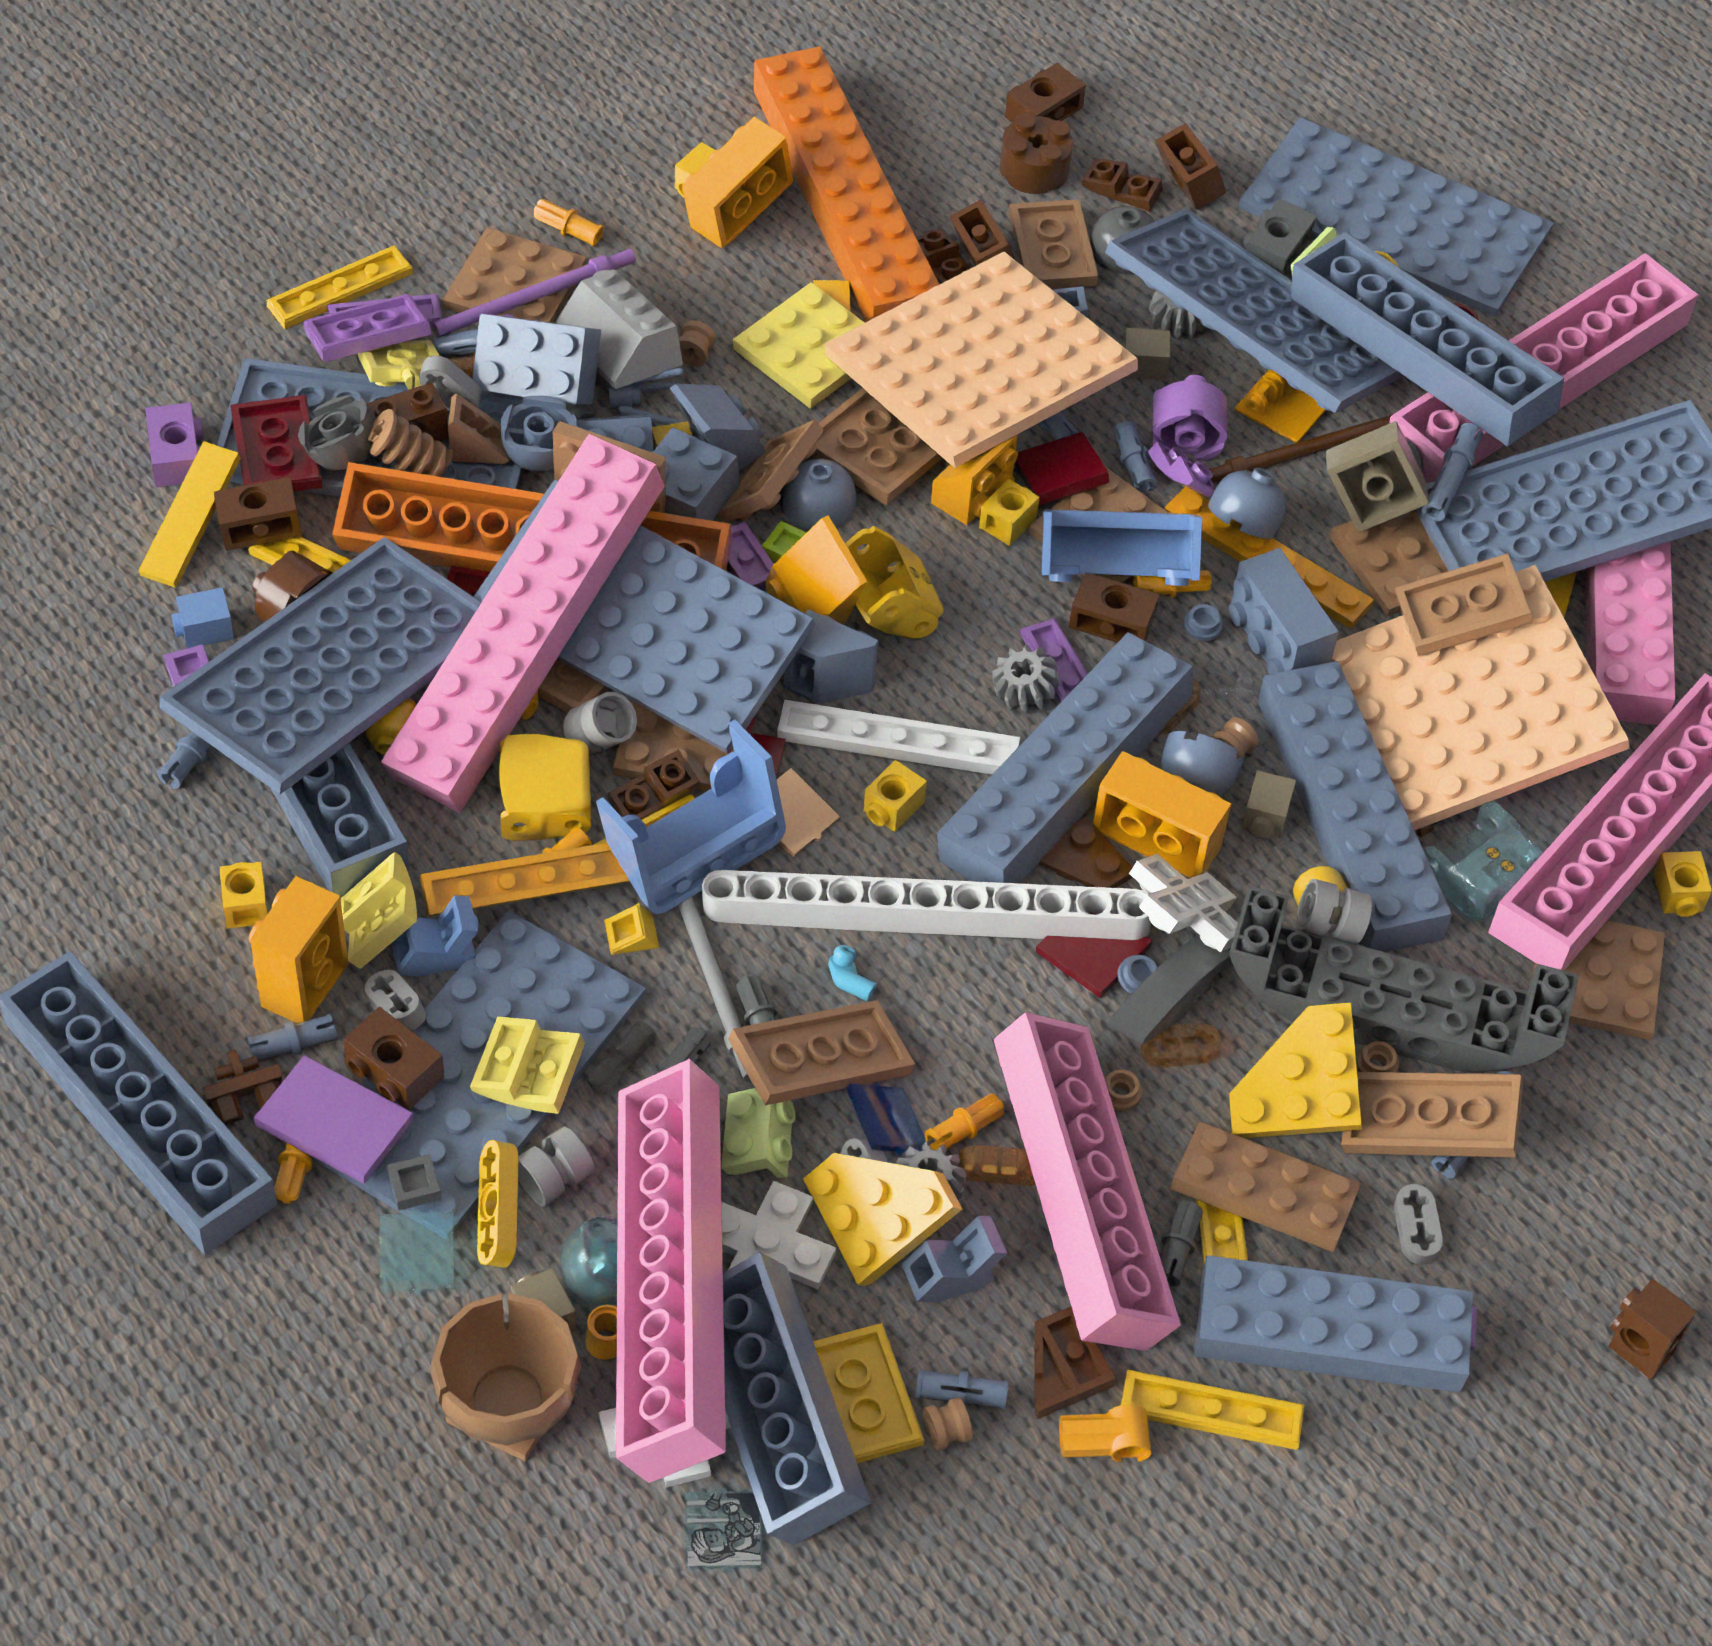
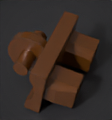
(225, 1094)

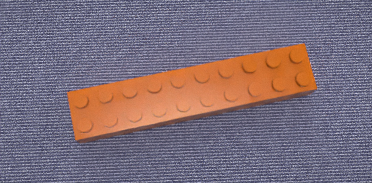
(842, 181)
(472, 522)

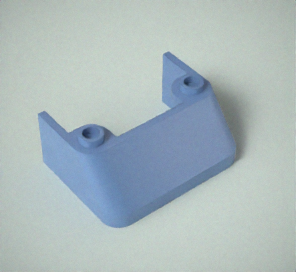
(1121, 544)
(709, 834)

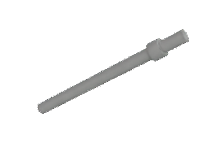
(712, 974)

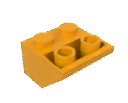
(966, 487)

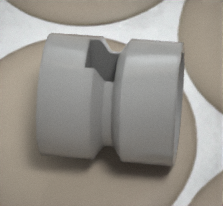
(601, 722)
(1339, 913)
(558, 1163)

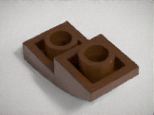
(1114, 181)
(942, 255)
(656, 788)

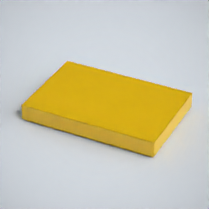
(869, 1392)

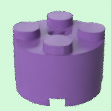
(1191, 417)

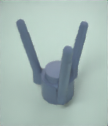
(631, 395)

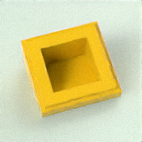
(631, 930)

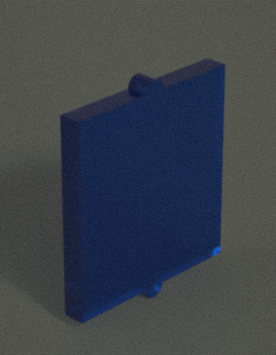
(886, 1117)

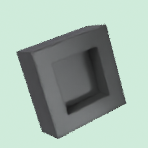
(414, 1182)

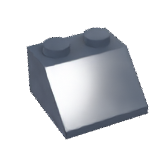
(720, 420)

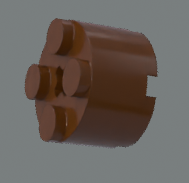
(1036, 153)
(285, 583)

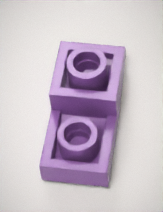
(1179, 468)

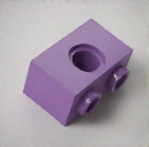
(172, 441)

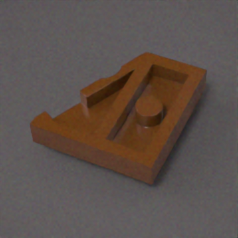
(1087, 857)
(1065, 1365)

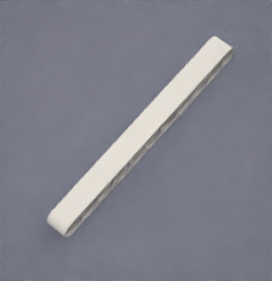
(906, 901)

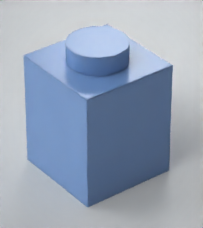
(203, 618)

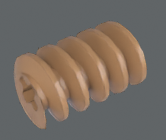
(407, 445)

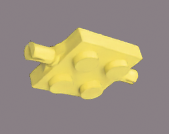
(397, 362)

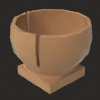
(504, 1377)

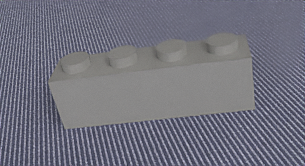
(634, 333)

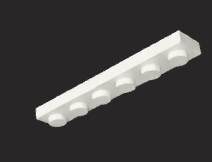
(894, 737)

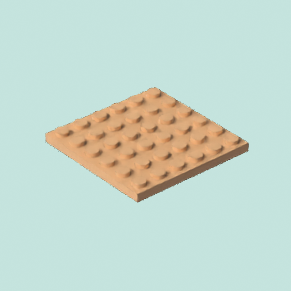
(980, 358)
(1481, 712)

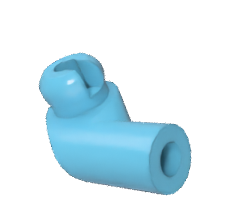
(845, 974)

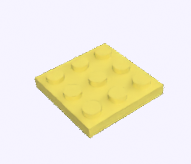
(791, 344)

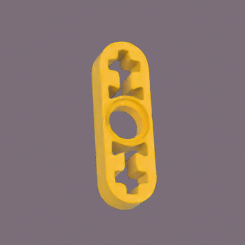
(497, 1204)

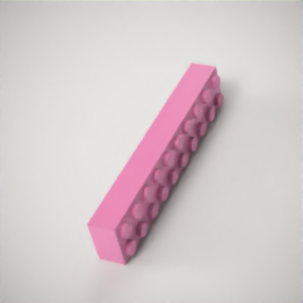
(1578, 341)
(523, 623)
(1613, 839)
(669, 1274)

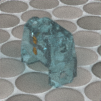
(1484, 863)

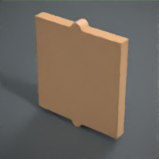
(803, 811)

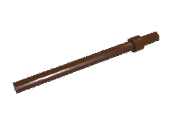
(1296, 450)

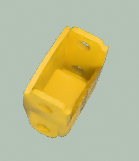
(896, 597)
(544, 786)

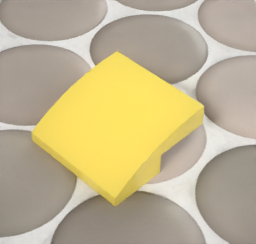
(378, 910)
(527, 1065)

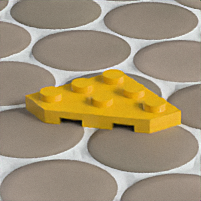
(1302, 1080)
(879, 1210)

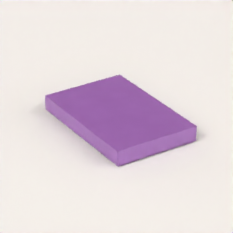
(366, 327)
(334, 1119)

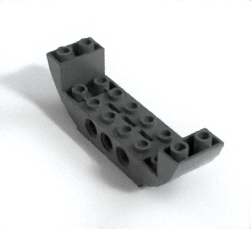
(1398, 1000)

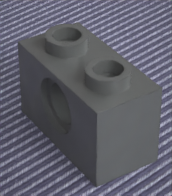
(1281, 235)

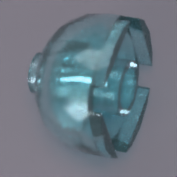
(591, 1261)

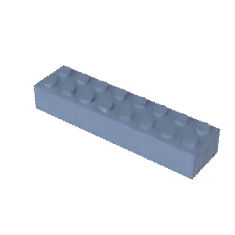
(1427, 338)
(1062, 763)
(1354, 804)
(138, 1102)

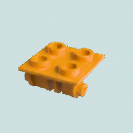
(1280, 407)

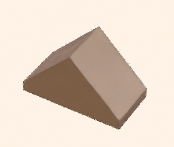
(474, 434)

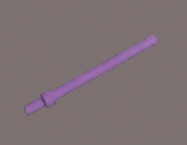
(534, 292)

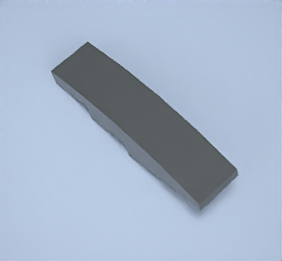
(1169, 991)

